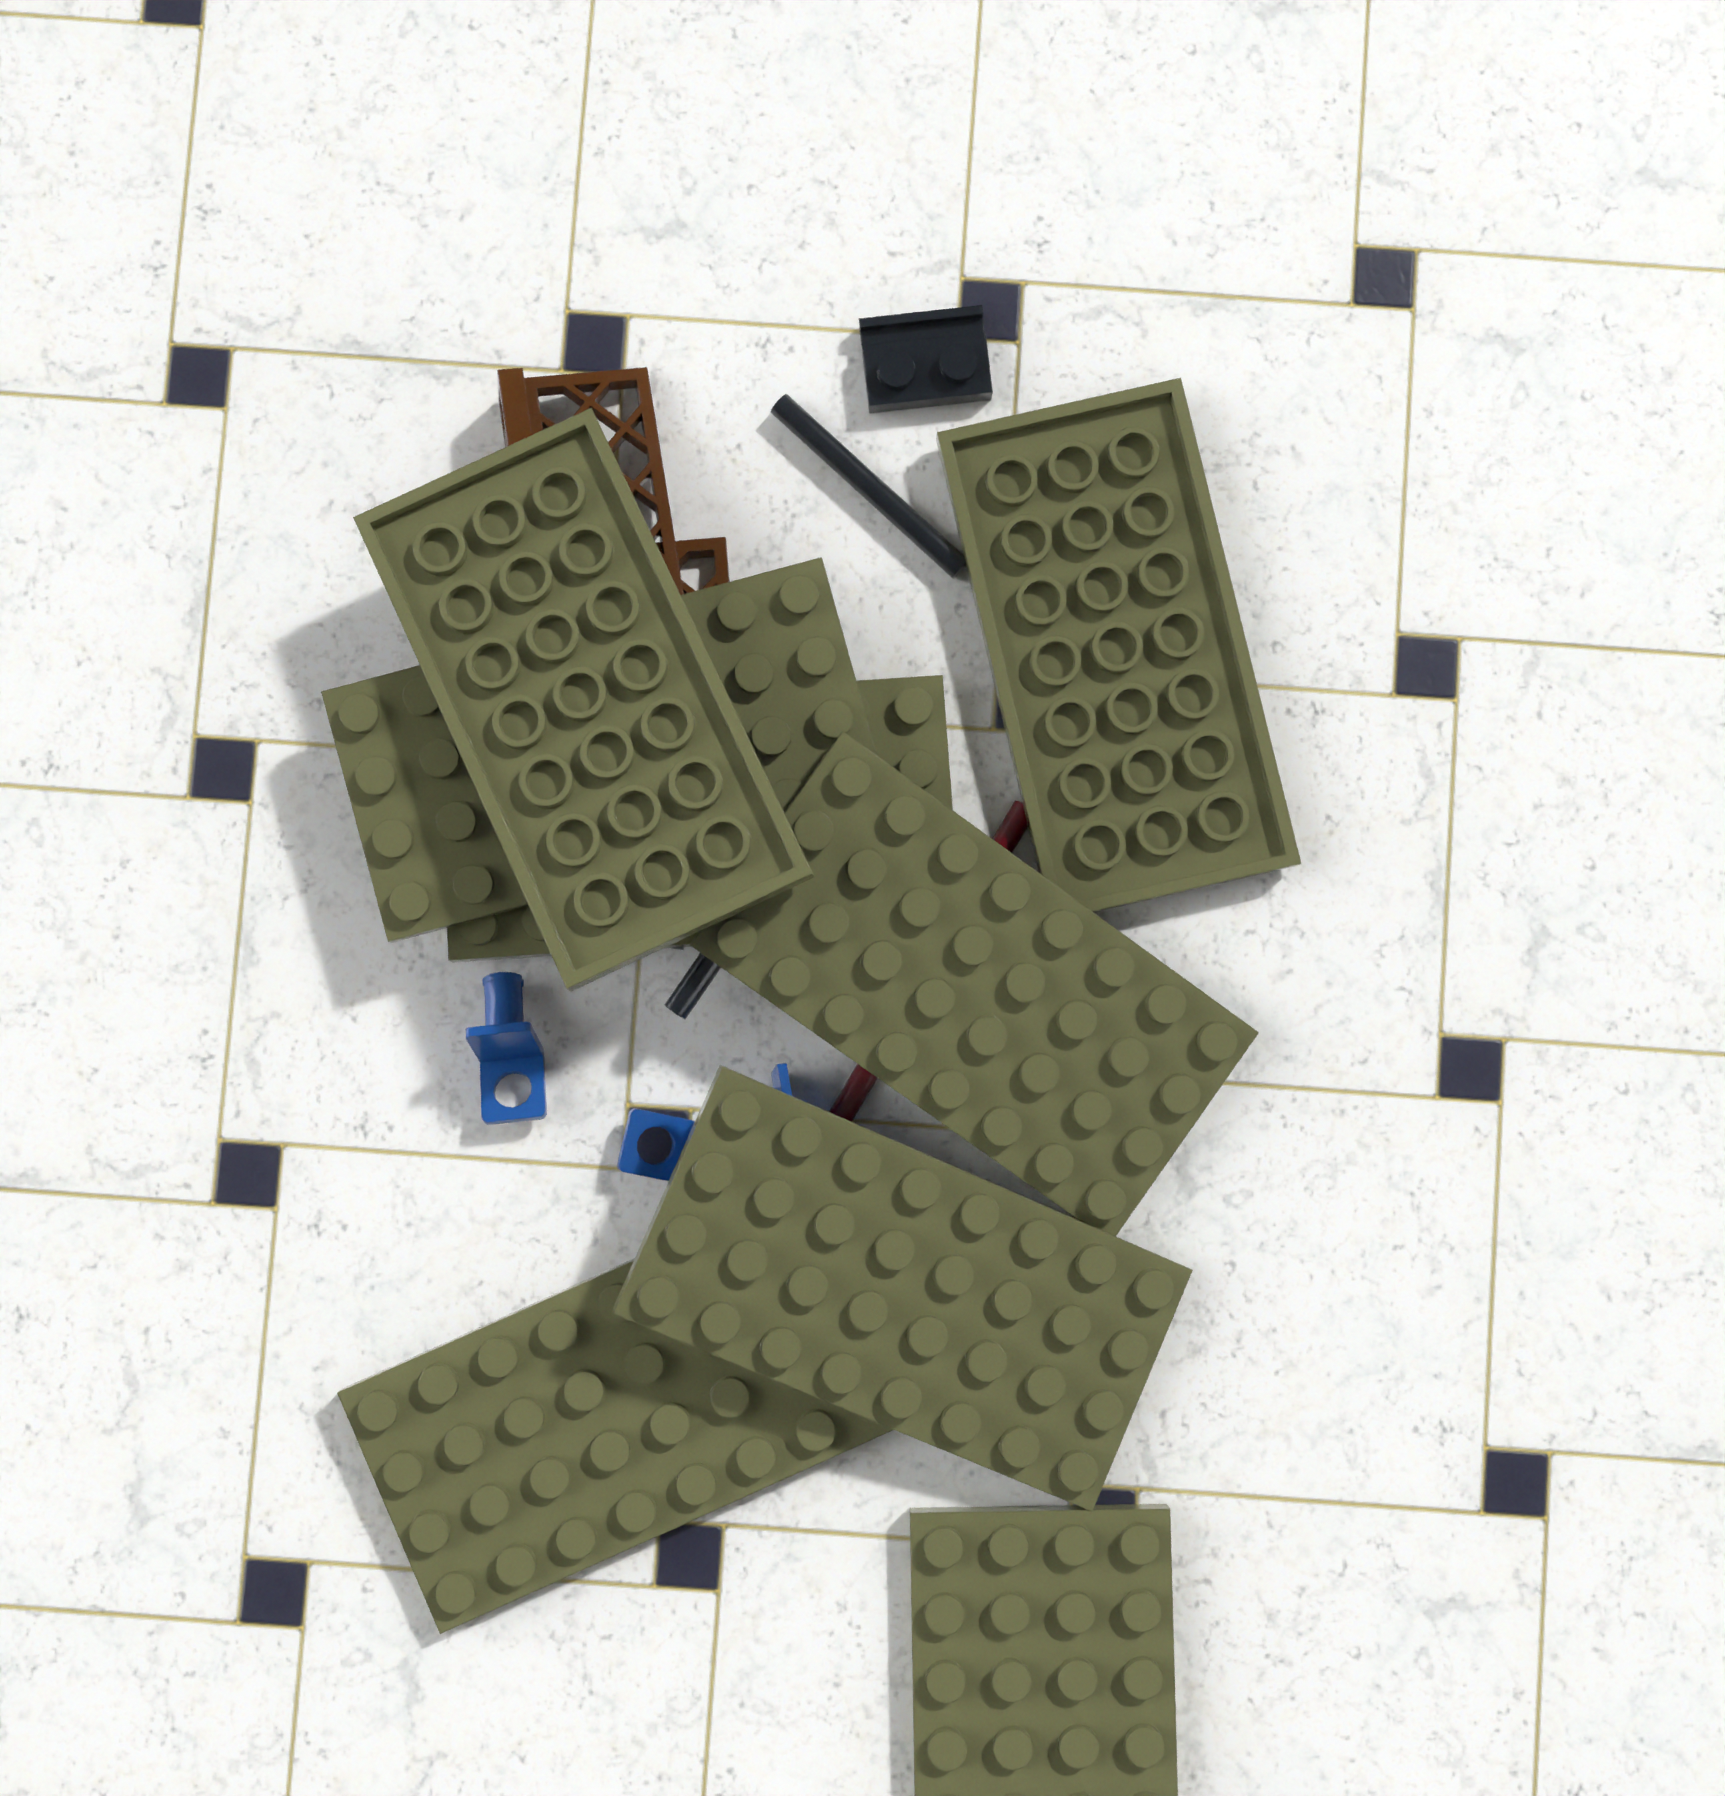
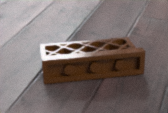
(522, 418)

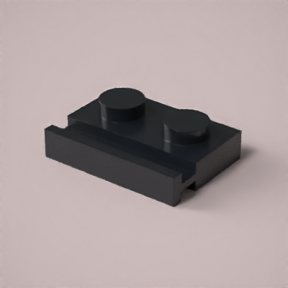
(925, 359)

